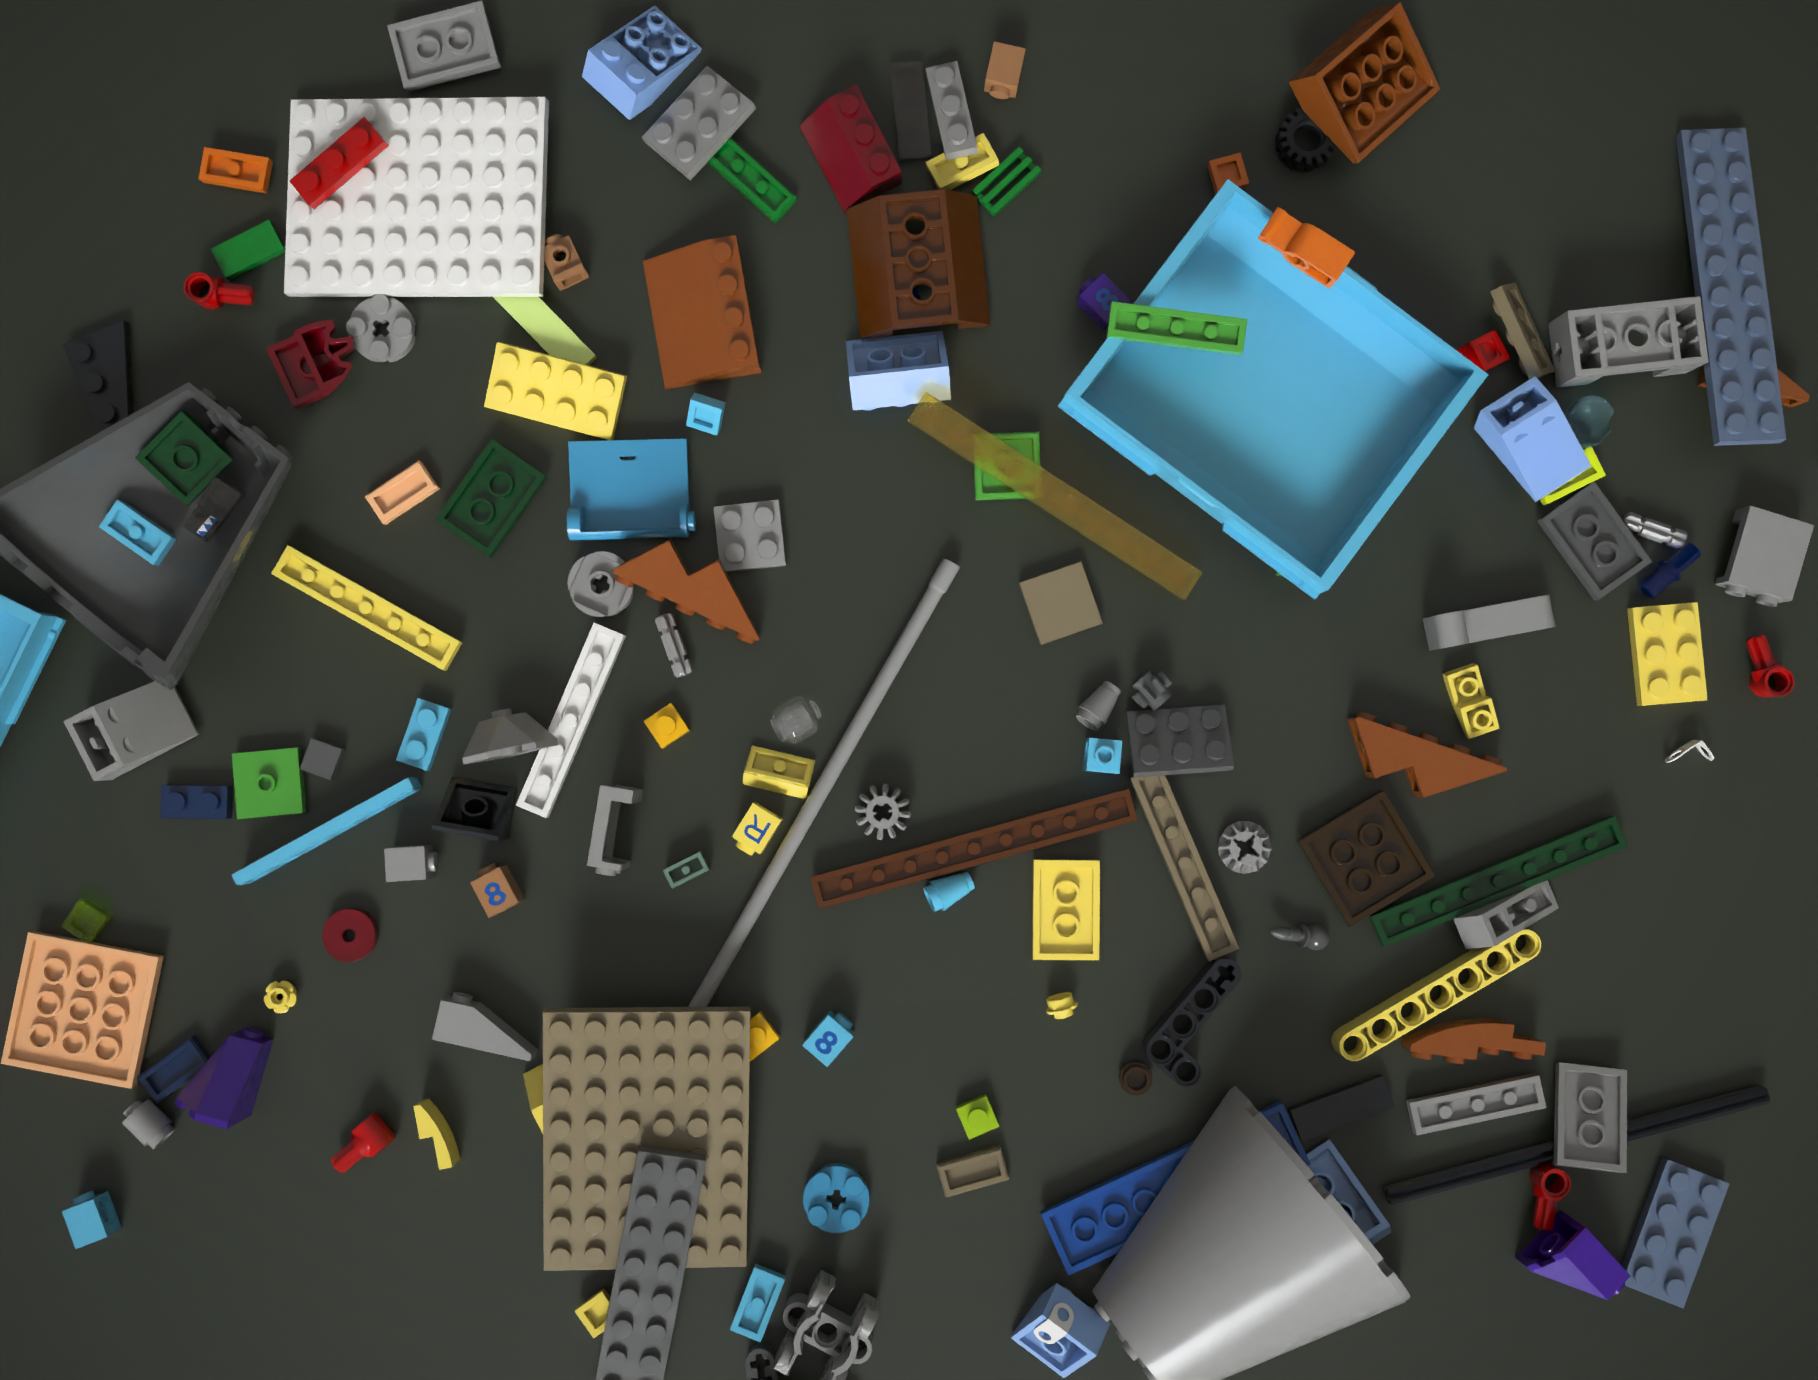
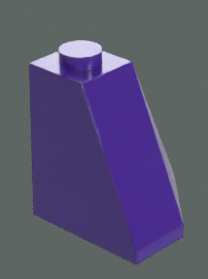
(229, 1081)
(1574, 1258)

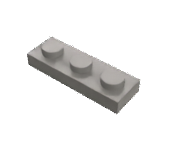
(951, 110)

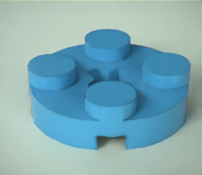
(848, 1213)

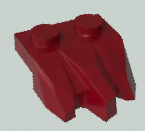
(311, 362)

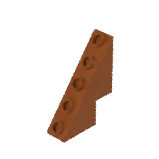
(701, 591)
(1426, 763)

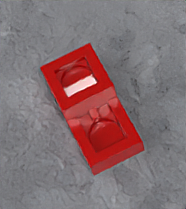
(1485, 351)

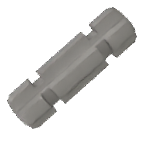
(1655, 530)
(673, 645)

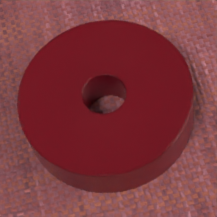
(365, 932)

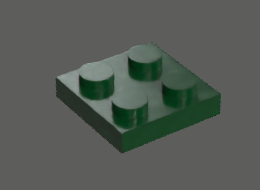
(185, 457)

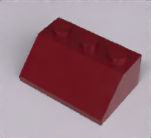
(851, 149)

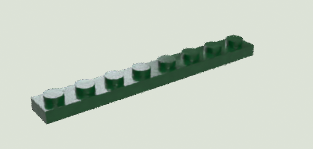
(1498, 881)

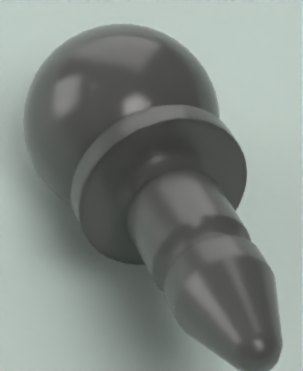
(1313, 936)

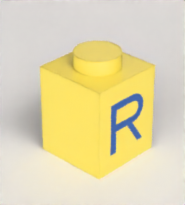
(756, 829)

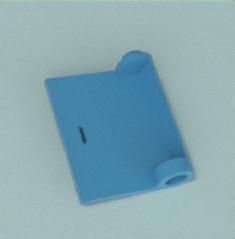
(631, 496)

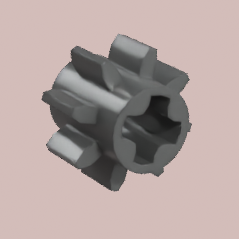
(1152, 689)

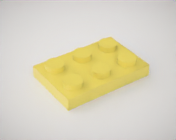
(1667, 654)
(1066, 909)

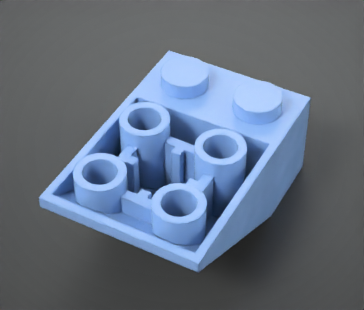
(639, 61)
(1532, 439)

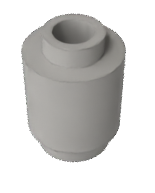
(147, 1123)

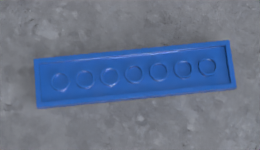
(1104, 1216)

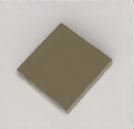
(1060, 603)

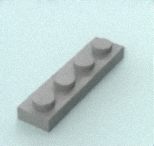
(1476, 1104)

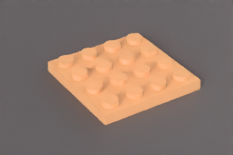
(82, 1009)

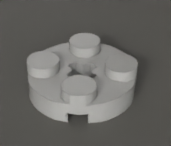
(382, 310)
(584, 593)

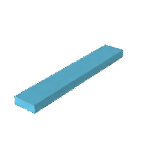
(327, 831)

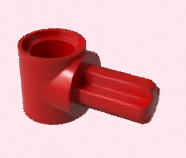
(219, 292)
(1766, 666)
(366, 1140)
(1547, 1196)

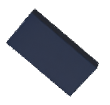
(174, 1069)

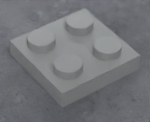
(750, 535)

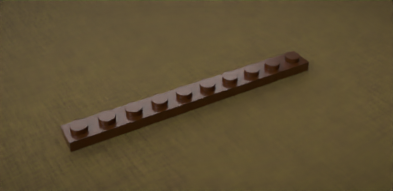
(973, 848)

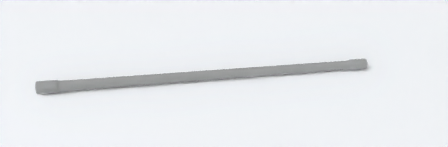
(937, 587)

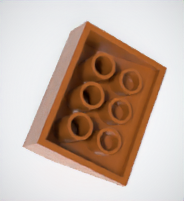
(1367, 82)
(702, 313)

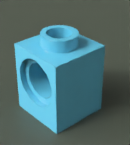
(1102, 755)
(91, 1218)

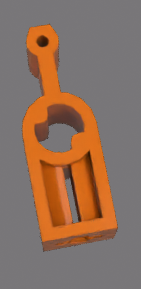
(1307, 247)

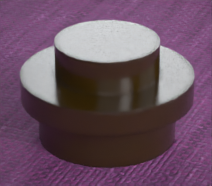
(1135, 1078)

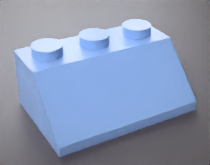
(897, 370)

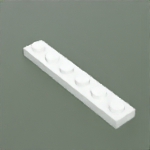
(571, 720)

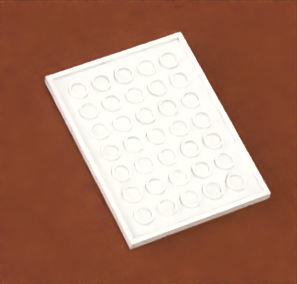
(435, 213)

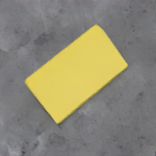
(778, 772)

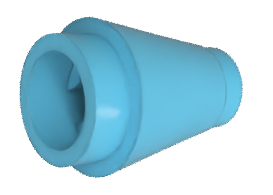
(948, 890)

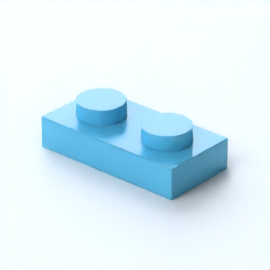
(138, 532)
(423, 734)
(757, 1302)

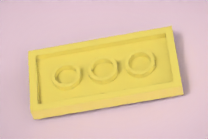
(555, 391)

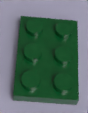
(491, 498)

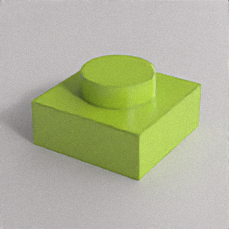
(977, 1116)

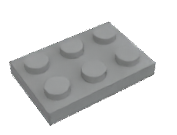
(444, 46)
(698, 122)
(1590, 1117)

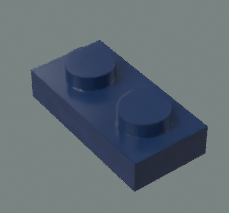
(196, 801)

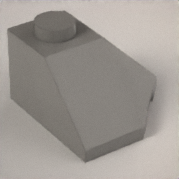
(506, 737)

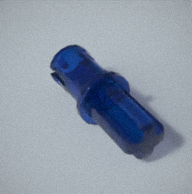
(1669, 571)

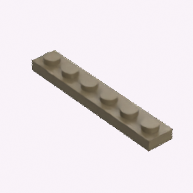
(1185, 866)

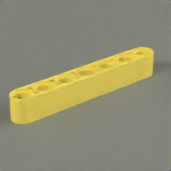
(1419, 995)

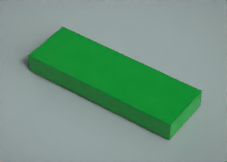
(752, 180)

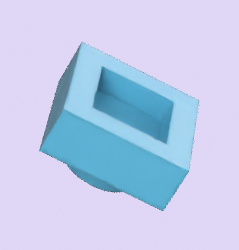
(705, 413)

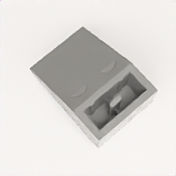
(130, 730)

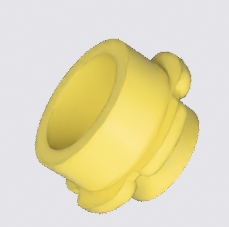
(289, 996)
(1061, 1005)

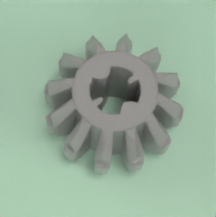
(884, 823)

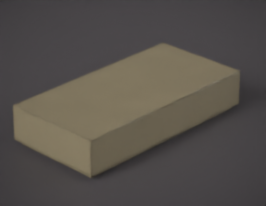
(972, 1171)

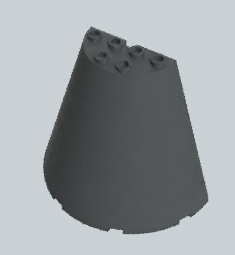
(136, 607)

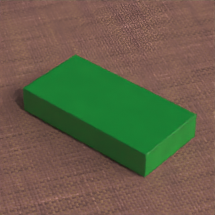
(249, 250)

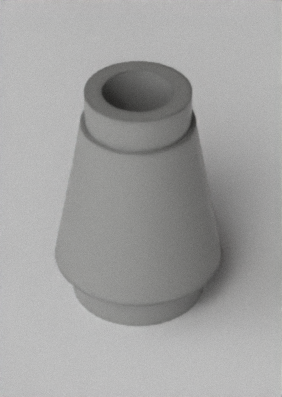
(1098, 706)

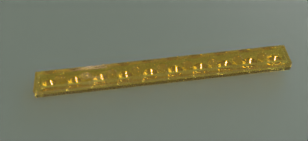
(1054, 496)

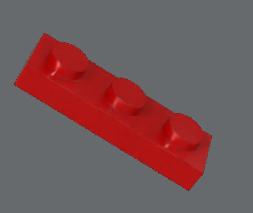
(339, 163)

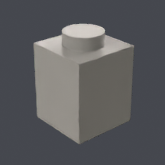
(410, 863)

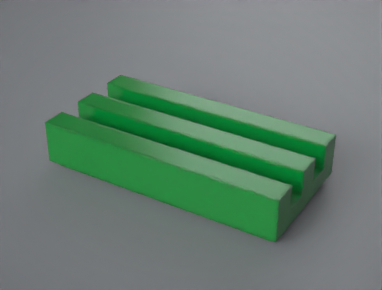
(1026, 162)

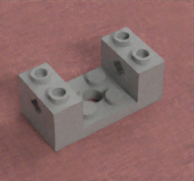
(1597, 344)

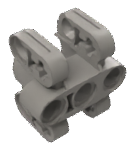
(836, 1344)

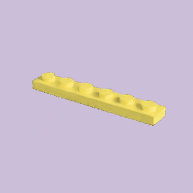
(366, 608)

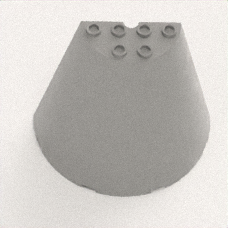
(1240, 1258)

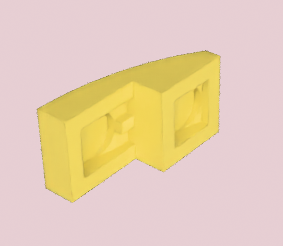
(433, 1124)

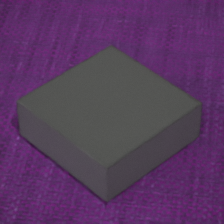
(322, 759)

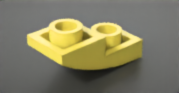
(1469, 701)

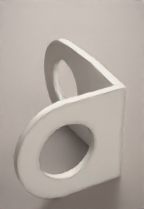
(1689, 745)
(1054, 1326)

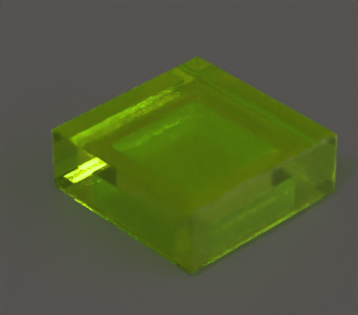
(86, 921)

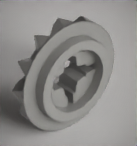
(1230, 851)

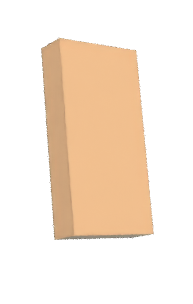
(402, 492)

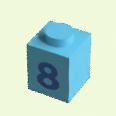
(829, 1037)

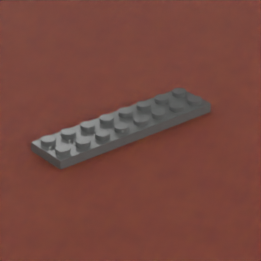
(650, 1264)

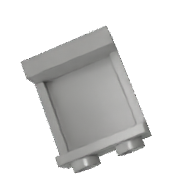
(1766, 556)
(606, 825)

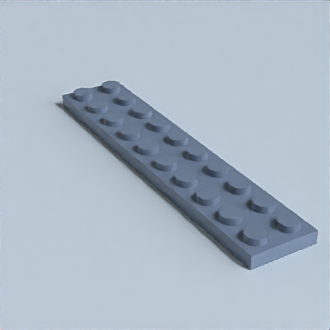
(1731, 286)

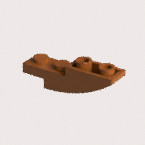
(1461, 1039)

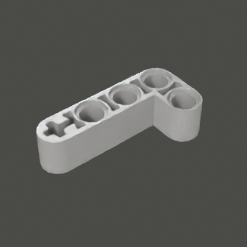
(1489, 622)

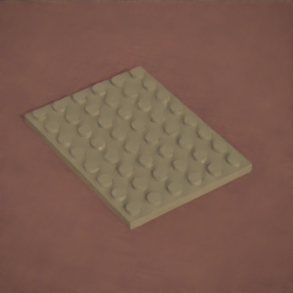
(645, 1081)

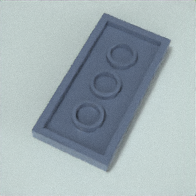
(1673, 1231)

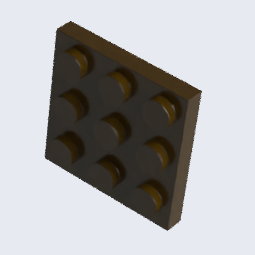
(1365, 858)

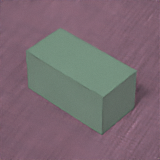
(686, 869)

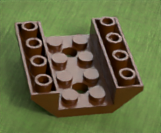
(893, 262)

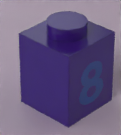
(1096, 299)

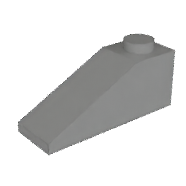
(1505, 917)
(477, 1027)

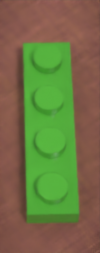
(1176, 328)

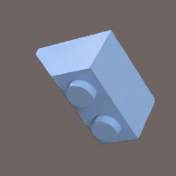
(1073, 1349)

